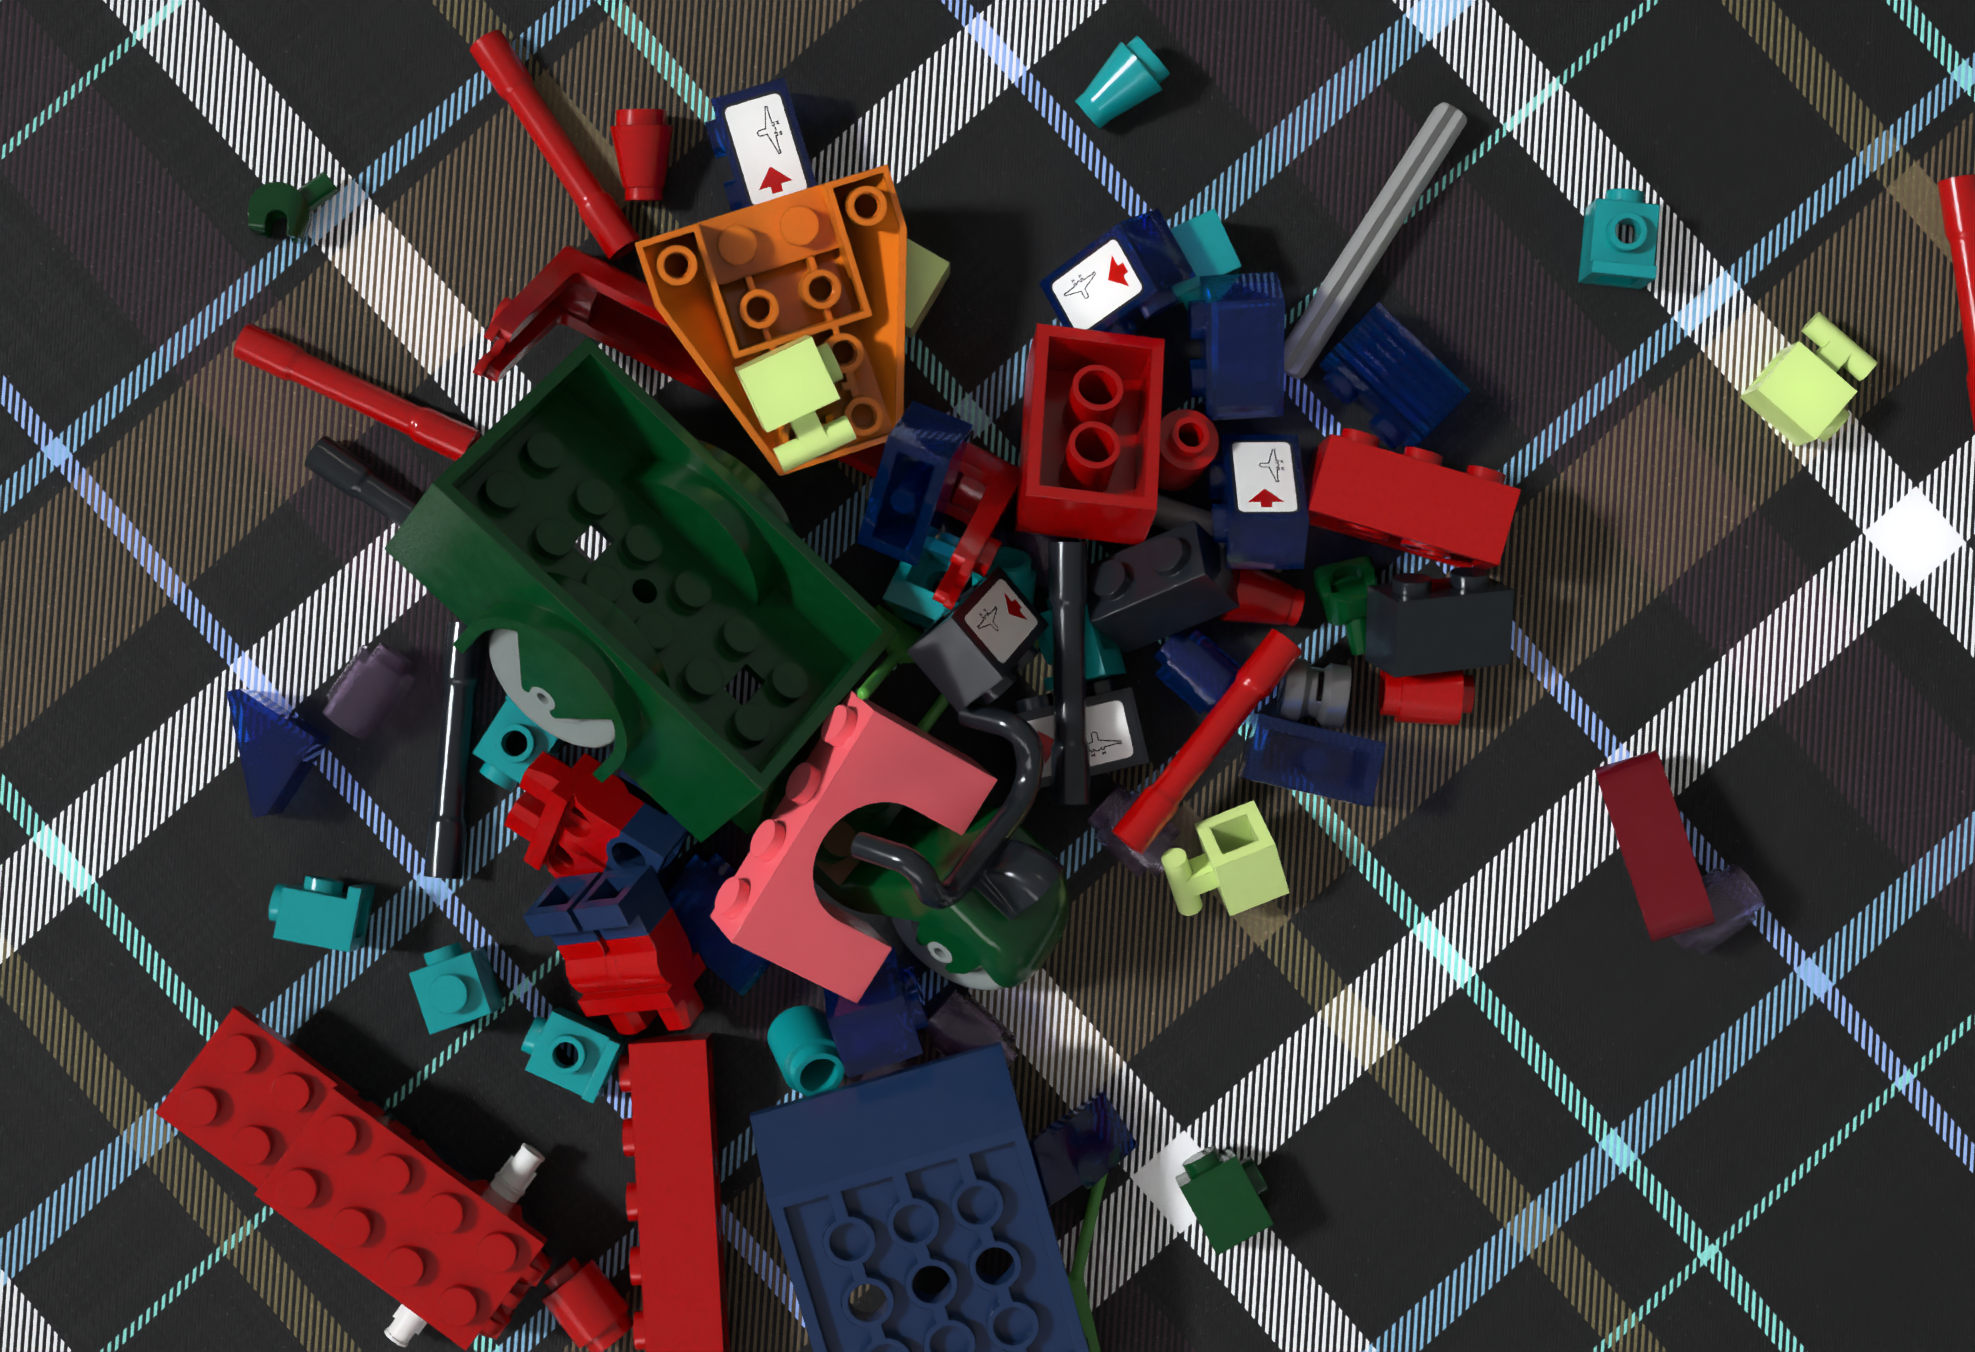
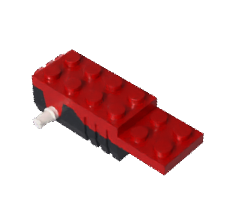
(365, 1182)

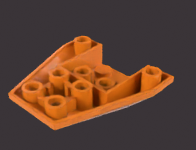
(787, 269)

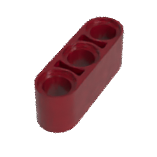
(1655, 846)

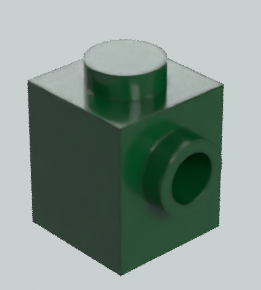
(1224, 1196)

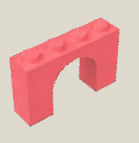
(858, 761)

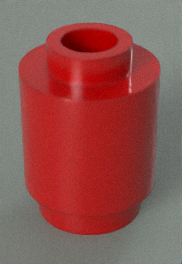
(1186, 448)
(1426, 697)
(586, 1305)

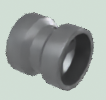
(1315, 693)

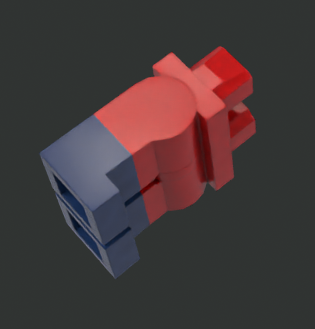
(588, 824)
(622, 947)

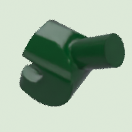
(282, 200)
(1343, 596)

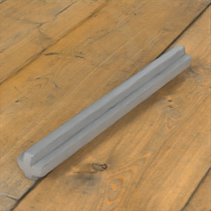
(1371, 238)

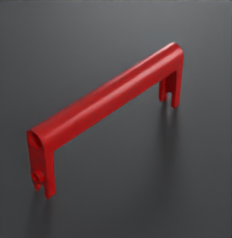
(621, 314)

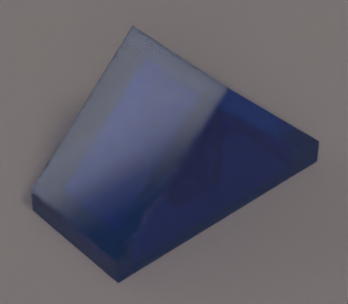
(273, 750)

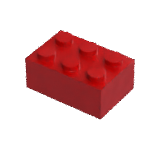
(1090, 435)
(1409, 501)

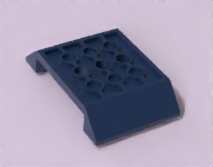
(908, 1179)

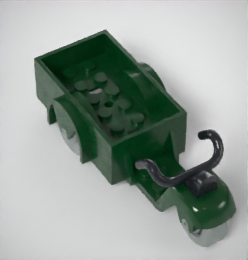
(668, 615)

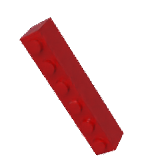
(675, 1194)

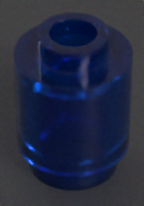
(1196, 669)

